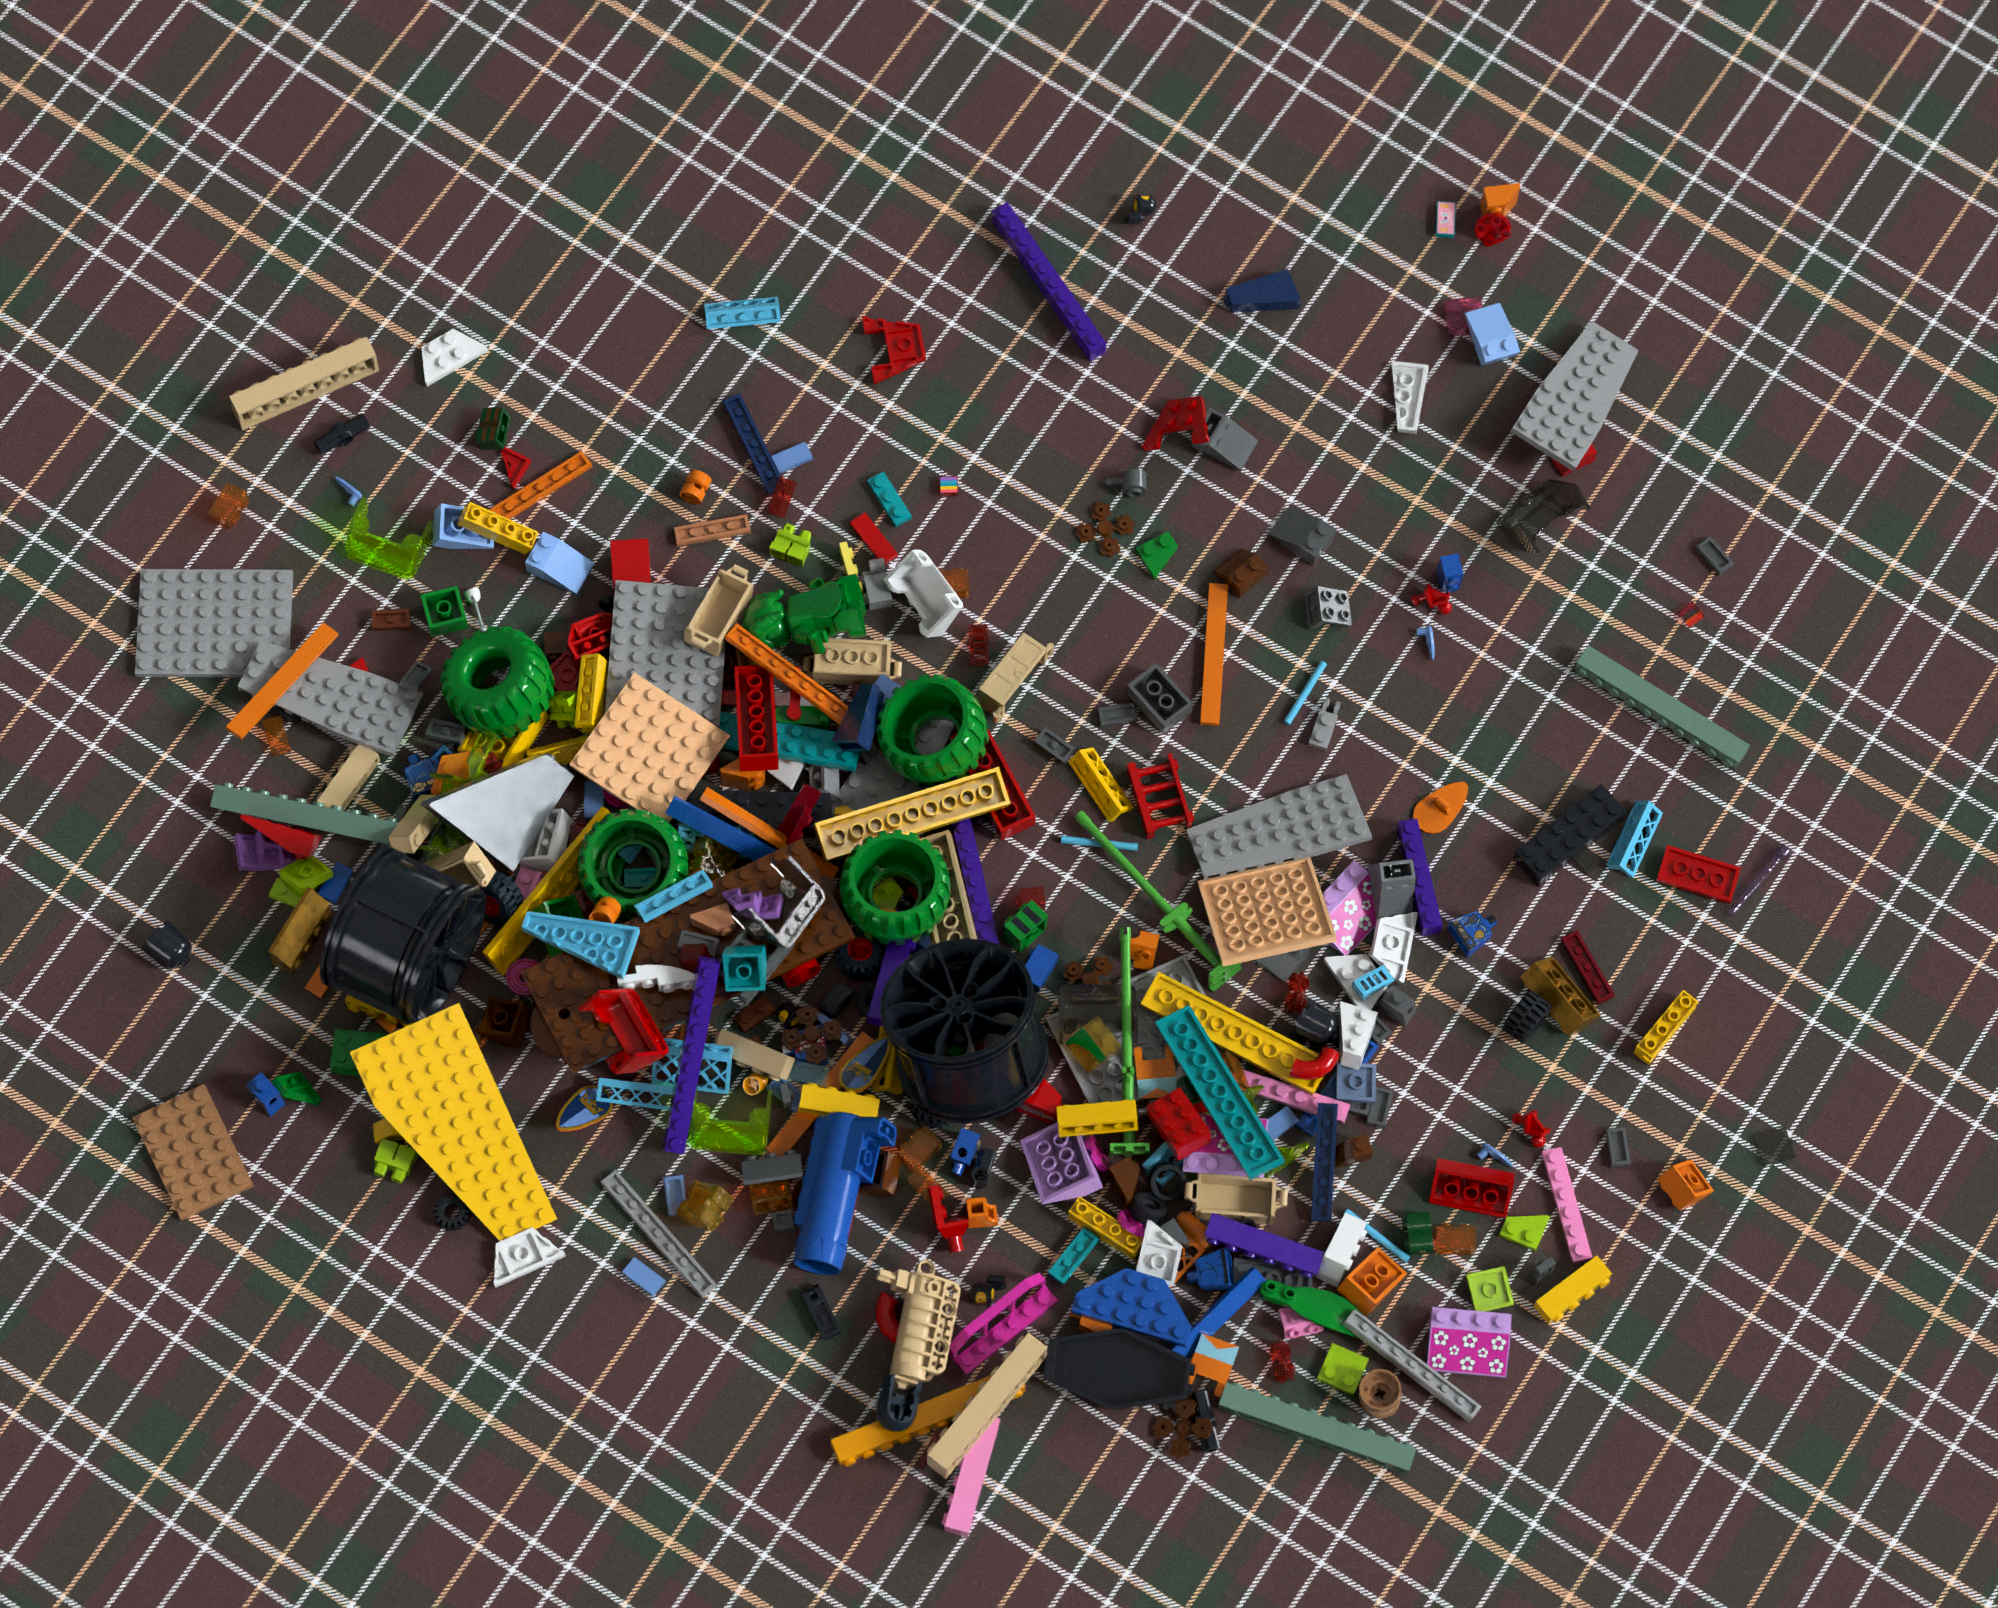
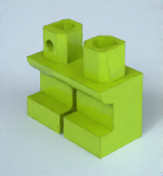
(791, 546)
(563, 708)
(394, 1158)

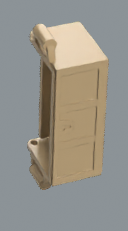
(719, 610)
(852, 661)
(1011, 673)
(465, 864)
(1235, 1197)

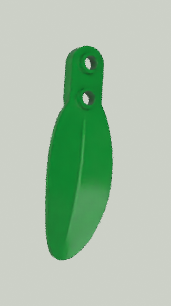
(1311, 1303)

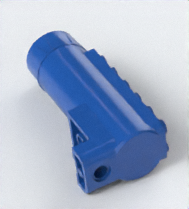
(839, 1160)

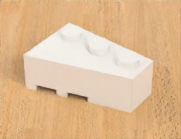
(548, 843)
(1354, 1033)
(1341, 1249)

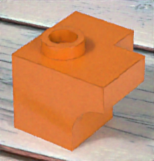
(1144, 950)
(980, 1213)

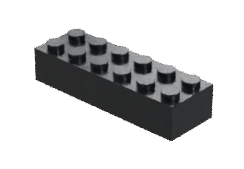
(1569, 835)

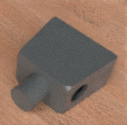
(1397, 1006)

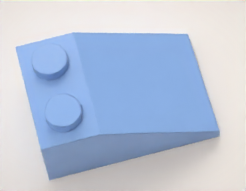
(1492, 334)
(452, 536)
(558, 563)

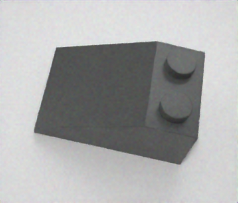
(1303, 534)

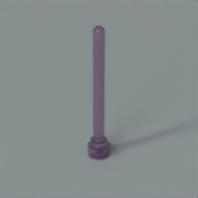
(1782, 852)

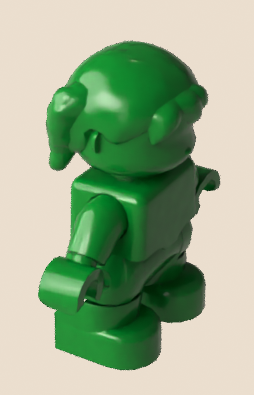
(809, 615)

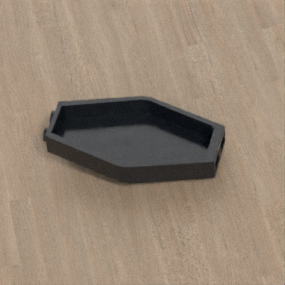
(1118, 1369)

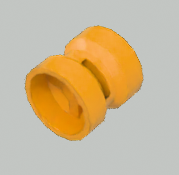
(753, 1087)

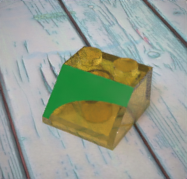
(1093, 1044)

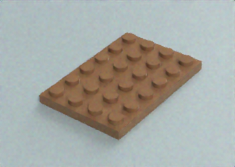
(192, 1152)

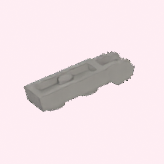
(1324, 726)

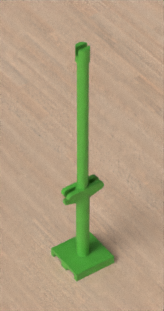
(1174, 918)
(1128, 1146)

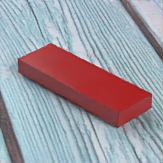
(873, 538)

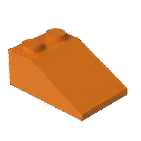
(1371, 1281)

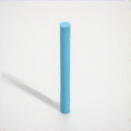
(1305, 692)
(1092, 842)
(1382, 1240)

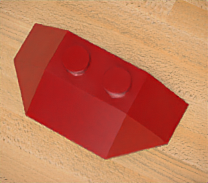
(590, 636)

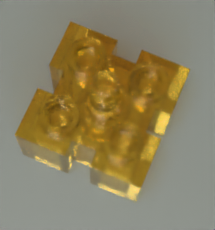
(712, 858)
(705, 1205)

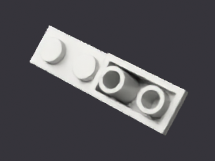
(666, 977)

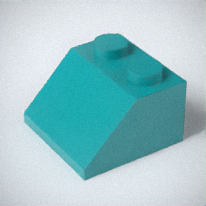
(745, 968)

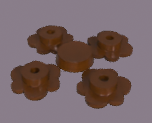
(1105, 529)
(1075, 971)
(811, 1034)
(1182, 1428)

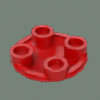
(1492, 228)

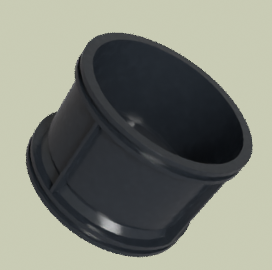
(402, 936)
(955, 994)

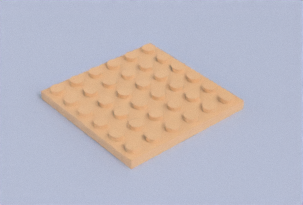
(649, 748)
(1266, 911)

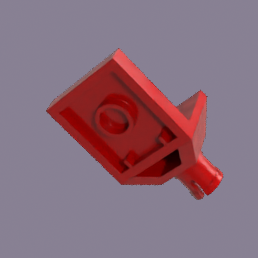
(950, 1228)

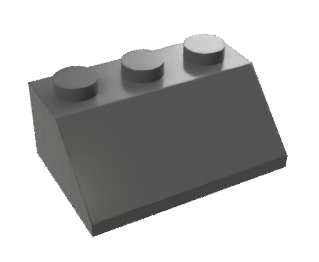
(1284, 964)
(772, 1168)

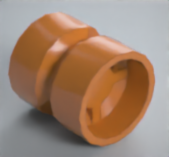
(695, 487)
(606, 910)

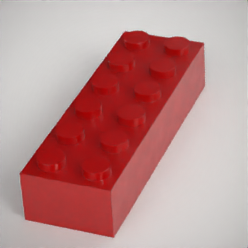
(756, 719)
(1018, 814)

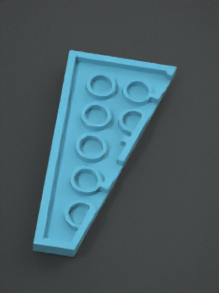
(595, 942)

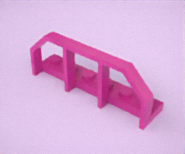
(1005, 1329)

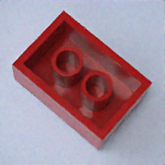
(1179, 1124)

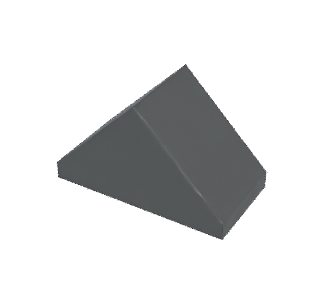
(1176, 1233)

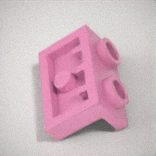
(527, 881)
(1295, 1325)

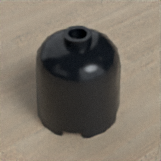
(168, 947)
(1316, 1025)

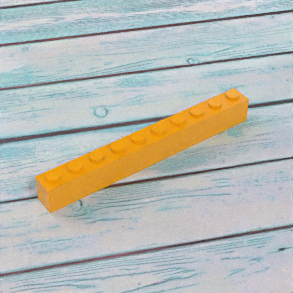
(929, 1415)

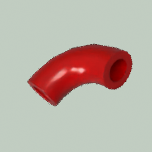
(1315, 1068)
(886, 1316)

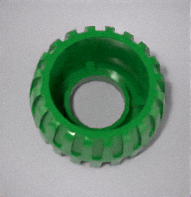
(511, 703)
(914, 708)
(622, 831)
(887, 857)

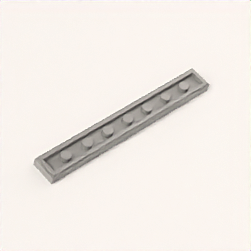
(658, 1234)
(1411, 1365)

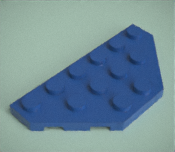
(1135, 1304)

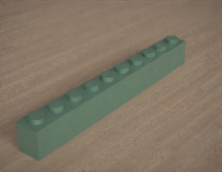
(1661, 707)
(303, 814)
(1317, 1428)

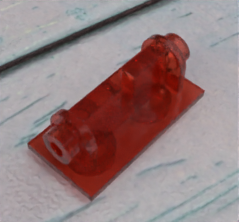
(782, 496)
(492, 763)
(1299, 984)
(1285, 1369)

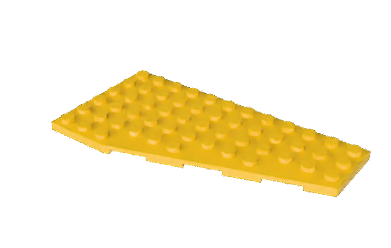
(449, 1110)

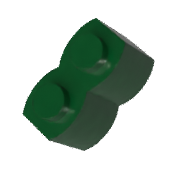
(1418, 1233)

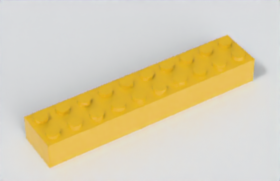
(914, 812)

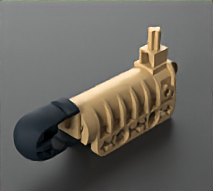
(917, 1340)

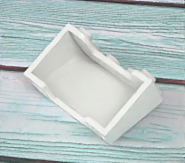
(926, 591)

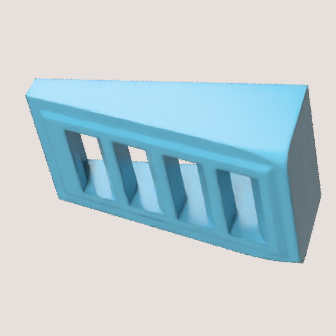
(1362, 992)

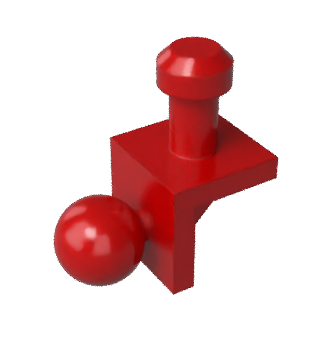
(1434, 599)
(1532, 1127)

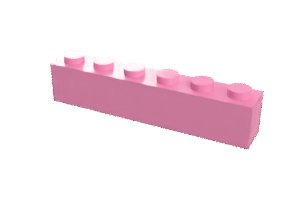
(969, 1483)

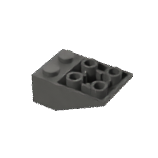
(1226, 440)
(1392, 887)

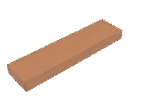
(711, 530)

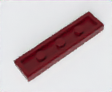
(1587, 967)

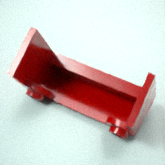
(631, 1025)

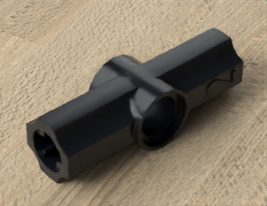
(341, 434)
(1201, 1411)

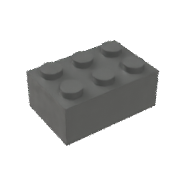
(1159, 698)

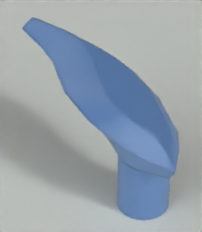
(355, 494)
(1428, 632)
(1487, 1149)

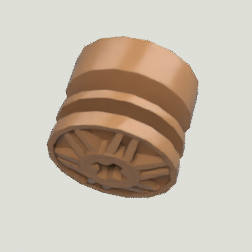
(1382, 1383)

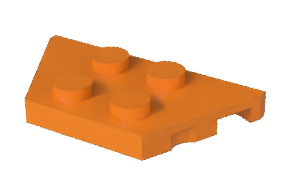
(450, 764)

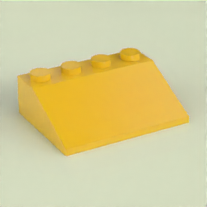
(509, 749)

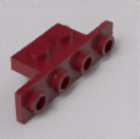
(799, 814)

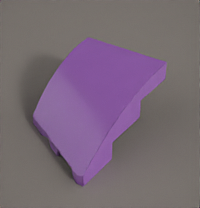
(260, 853)
(766, 907)

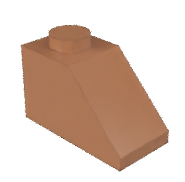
(714, 920)

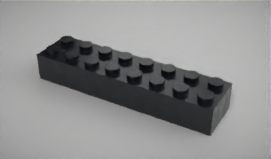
(765, 805)

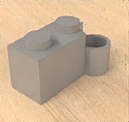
(877, 593)
(824, 779)

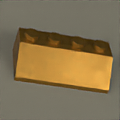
(299, 931)
(1568, 1002)

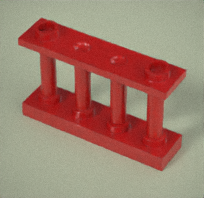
(1146, 808)

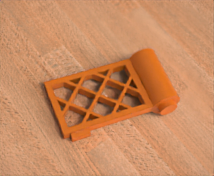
(1194, 1231)

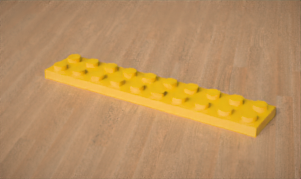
(557, 883)
(1232, 1030)

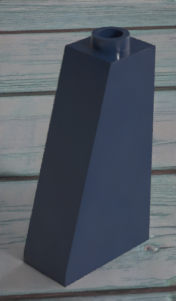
(1263, 294)
(860, 719)

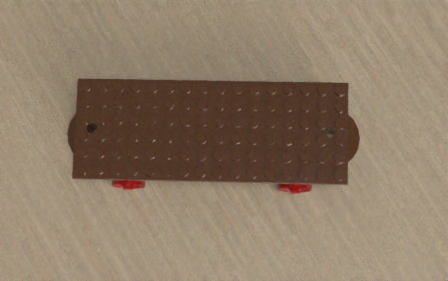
(567, 982)

